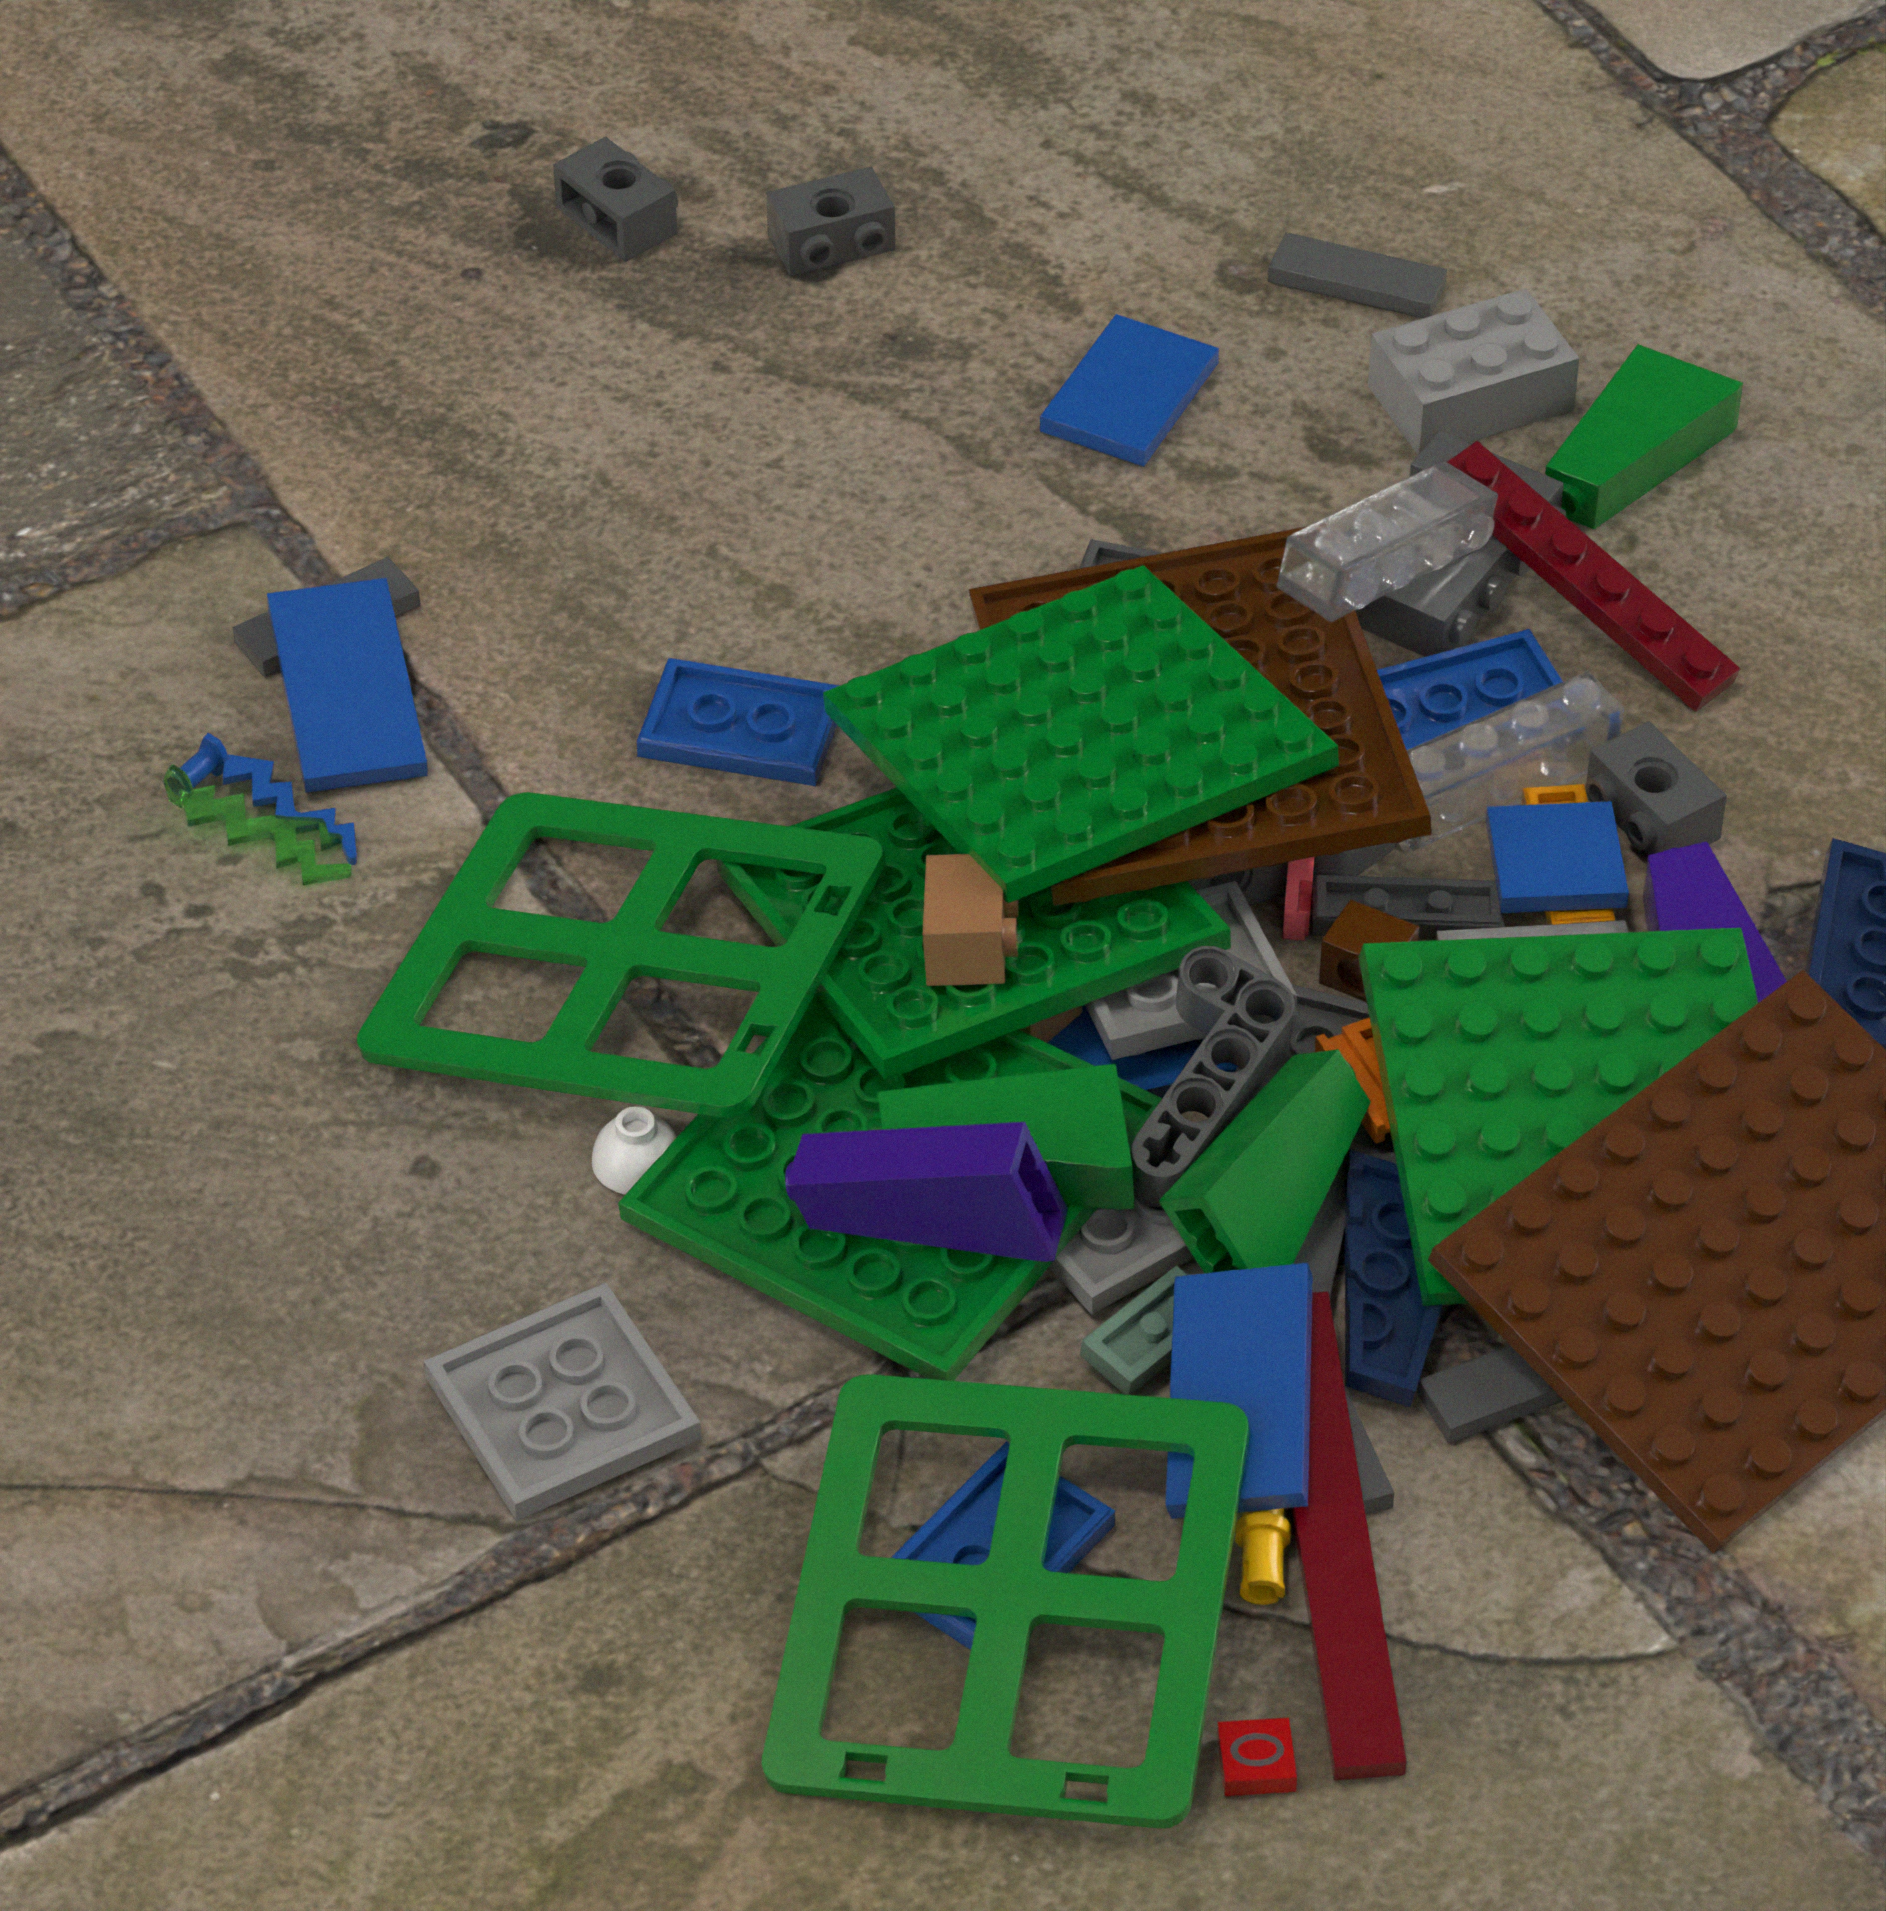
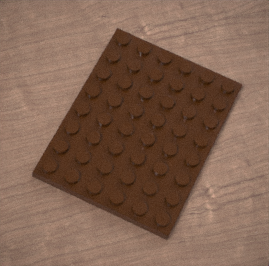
(1313, 664)
(1710, 1263)

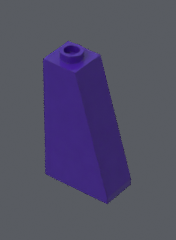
(1692, 892)
(932, 1187)

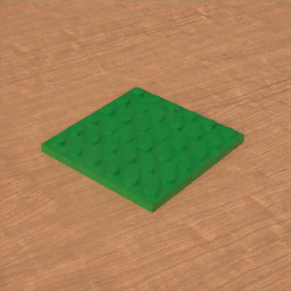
(1079, 731)
(879, 974)
(1523, 1047)
(727, 1202)

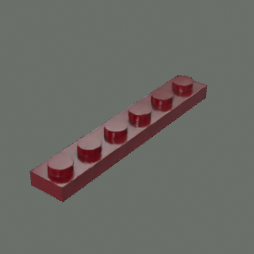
(1599, 585)

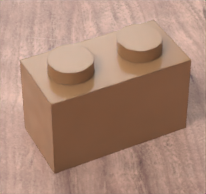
(965, 923)

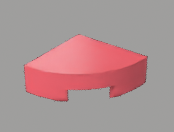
(1298, 899)

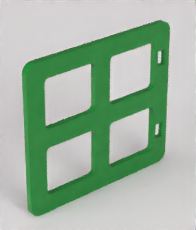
(621, 952)
(1009, 1599)

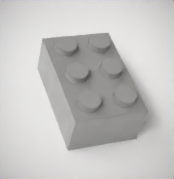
(1473, 370)

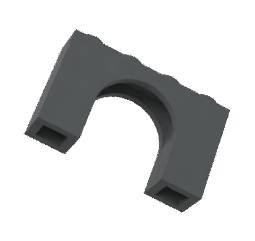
(1446, 603)

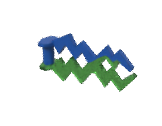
(282, 827)

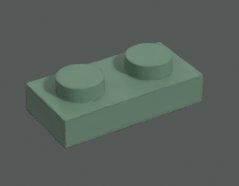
(1136, 1339)

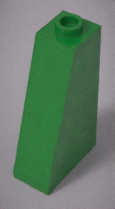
(1641, 432)
(1069, 1112)
(1270, 1167)

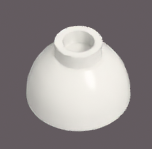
(629, 1147)

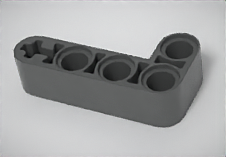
(1202, 1085)

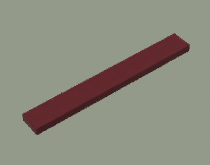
(1342, 1581)

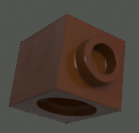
(1344, 941)

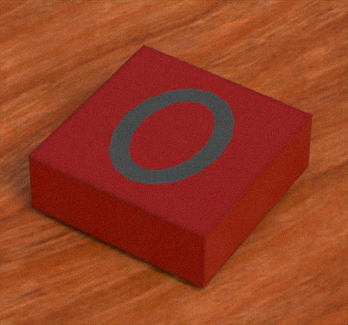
(1256, 1756)

